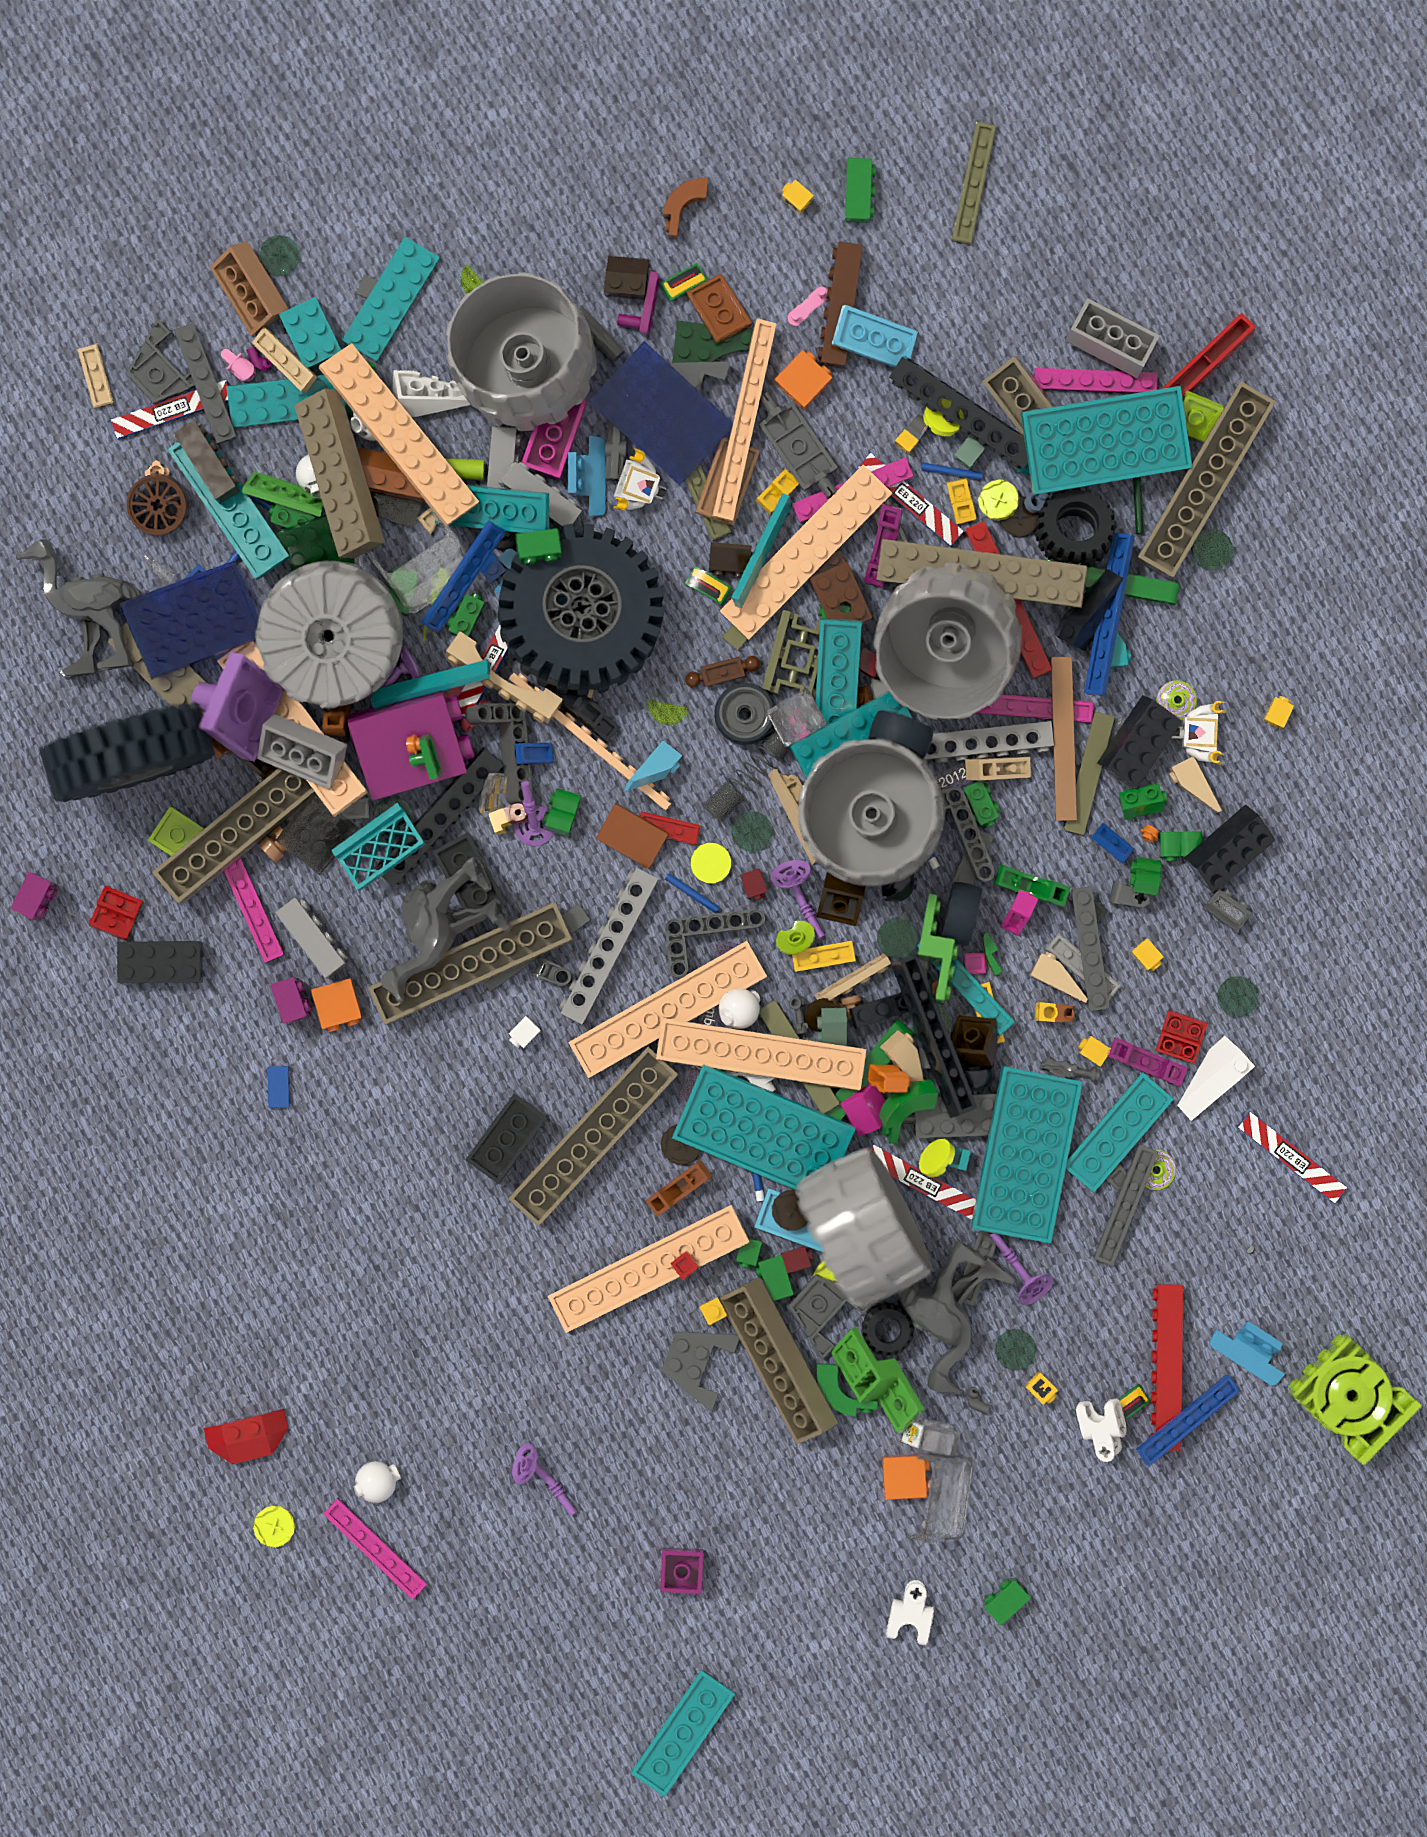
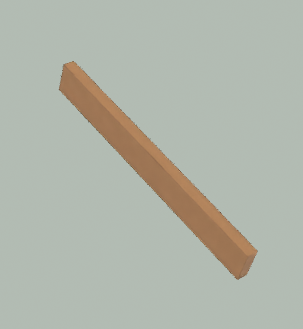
(1063, 739)

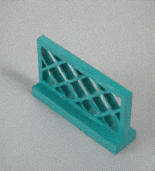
(367, 835)

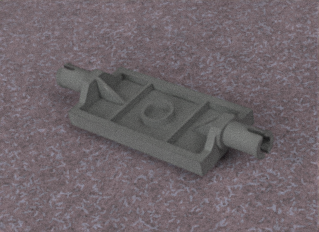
(797, 446)
(937, 1123)

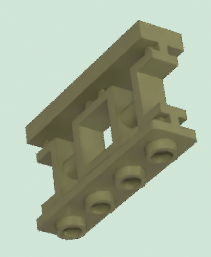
(781, 652)

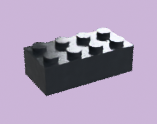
(1139, 742)
(1229, 848)
(452, 858)
(160, 962)
(506, 1138)

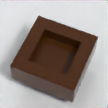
(864, 695)

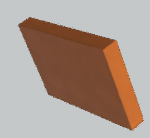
(718, 308)
(632, 835)

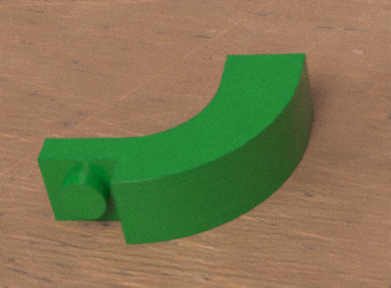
(1043, 889)
(919, 1096)
(828, 1384)

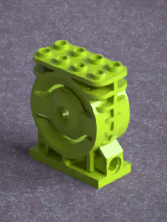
(1311, 1390)

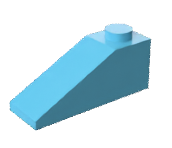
(656, 767)

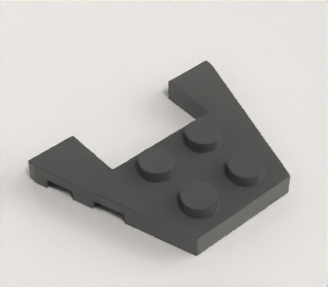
(694, 371)
(153, 372)
(816, 1306)
(688, 1360)

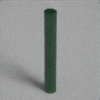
(1138, 505)

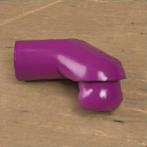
(258, 362)

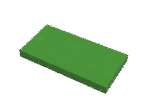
(283, 493)

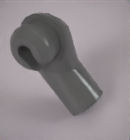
(974, 1401)

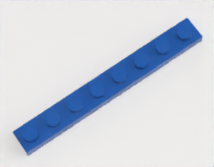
(1107, 630)

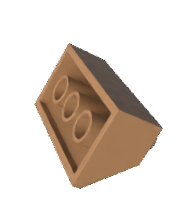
(248, 287)

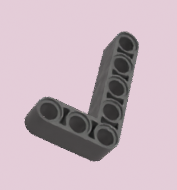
(512, 731)
(961, 826)
(704, 929)

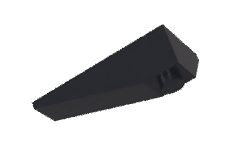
(1079, 624)

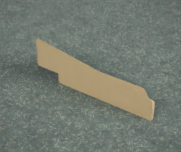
(788, 791)

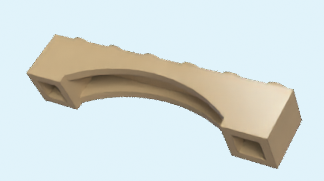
(539, 703)

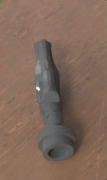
(1064, 1069)

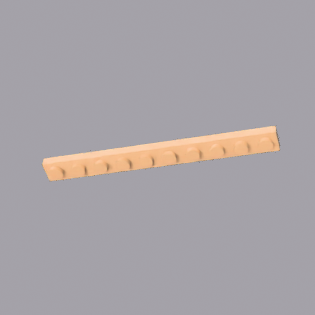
(744, 420)
(597, 746)

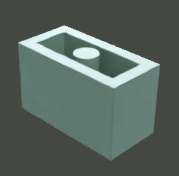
(833, 1026)

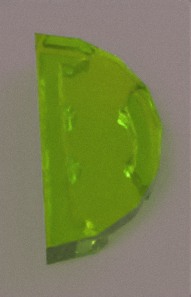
(469, 280)
(665, 712)

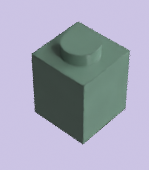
(969, 452)

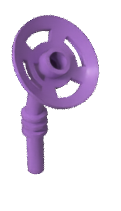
(406, 667)
(533, 822)
(793, 881)
(1036, 1290)
(528, 1466)

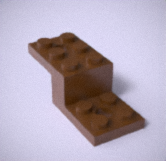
(836, 584)

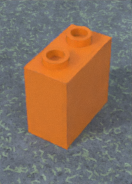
(803, 379)
(337, 1004)
(905, 1477)

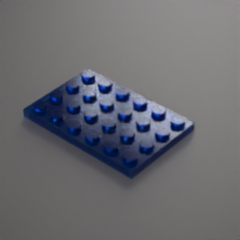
(661, 413)
(191, 619)

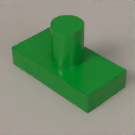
(427, 756)

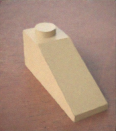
(998, 768)
(1191, 780)
(1054, 974)
(904, 1055)

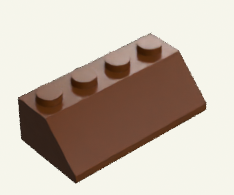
(385, 476)

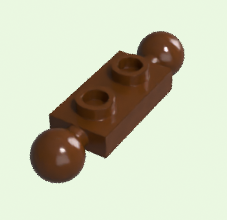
(722, 671)

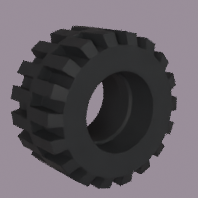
(869, 1329)

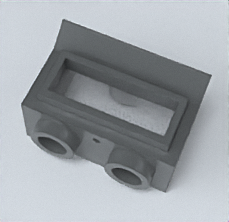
(1227, 909)

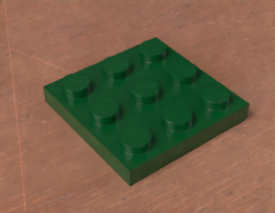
(310, 543)

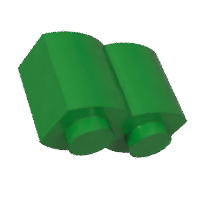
(562, 812)
(1178, 844)
(1145, 875)

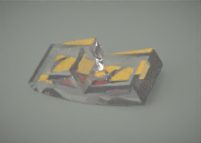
(493, 787)

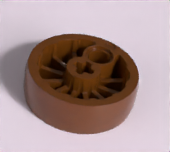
(183, 507)

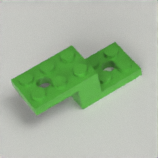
(938, 949)
(877, 1380)

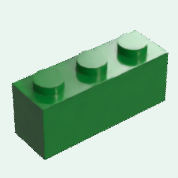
(859, 190)

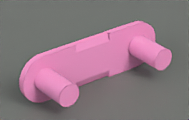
(802, 311)

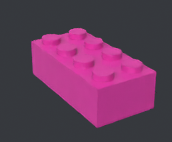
(551, 443)

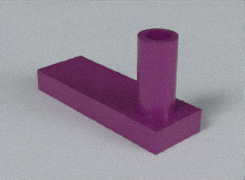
(645, 322)

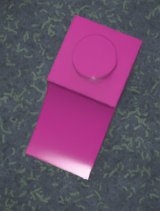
(1019, 912)

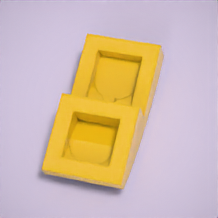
(784, 483)
(961, 500)

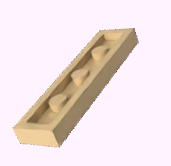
(284, 360)
(860, 976)

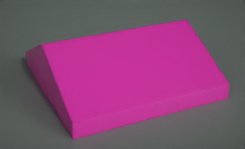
(864, 1109)

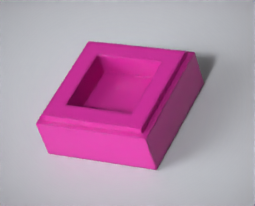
(975, 963)

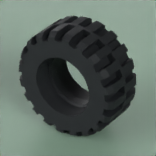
(1079, 504)

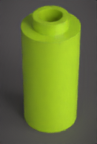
(468, 468)

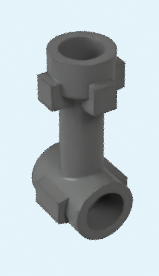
(798, 1003)

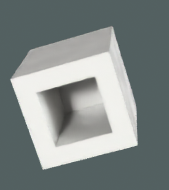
(524, 1033)

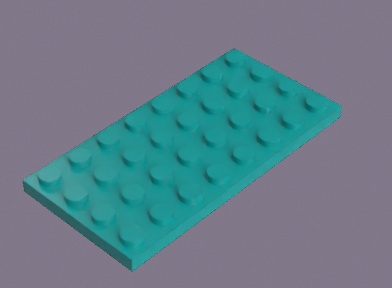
(1106, 440)
(759, 1128)
(1026, 1154)

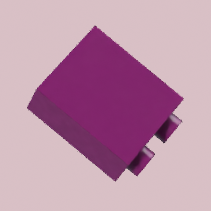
(382, 742)

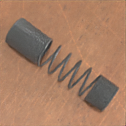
(726, 797)

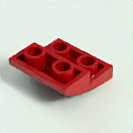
(1181, 1036)

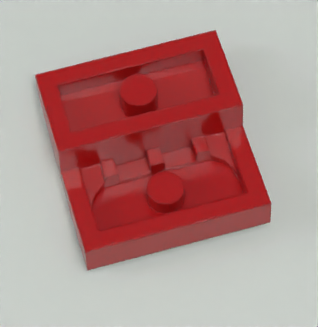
(115, 913)

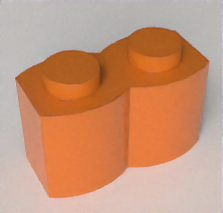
(888, 1078)

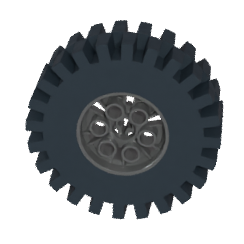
(597, 656)
(126, 752)

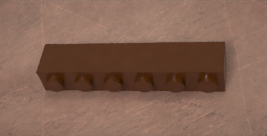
(841, 293)

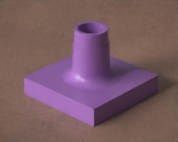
(238, 705)

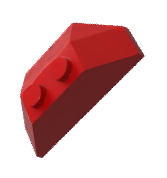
(247, 1437)

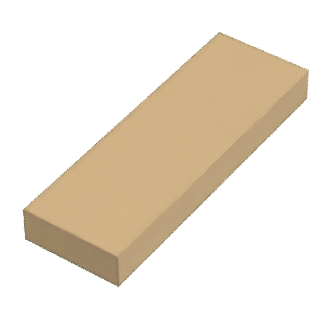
(95, 376)

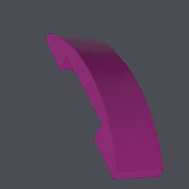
(888, 529)
(1147, 1062)

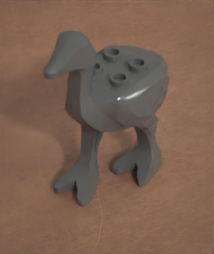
(89, 601)
(434, 927)
(941, 1309)

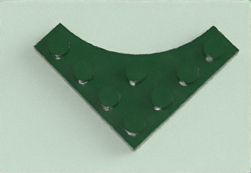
(696, 344)

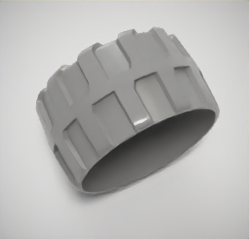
(515, 319)
(335, 599)
(943, 674)
(865, 778)
(863, 1227)

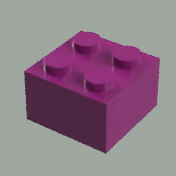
(34, 897)
(290, 1000)
(681, 1570)

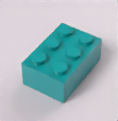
(310, 333)

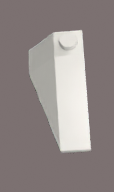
(425, 395)
(1218, 1072)

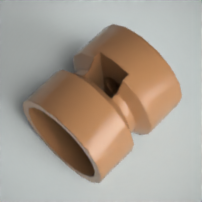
(272, 847)

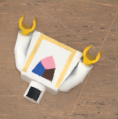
(638, 483)
(1200, 733)

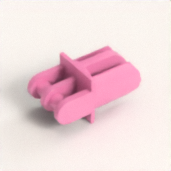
(239, 366)

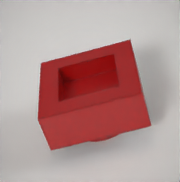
(684, 1265)

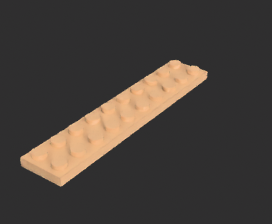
(398, 434)
(808, 550)
(346, 786)
(678, 1001)
(761, 1054)
(647, 1269)

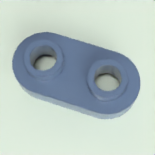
(1039, 499)

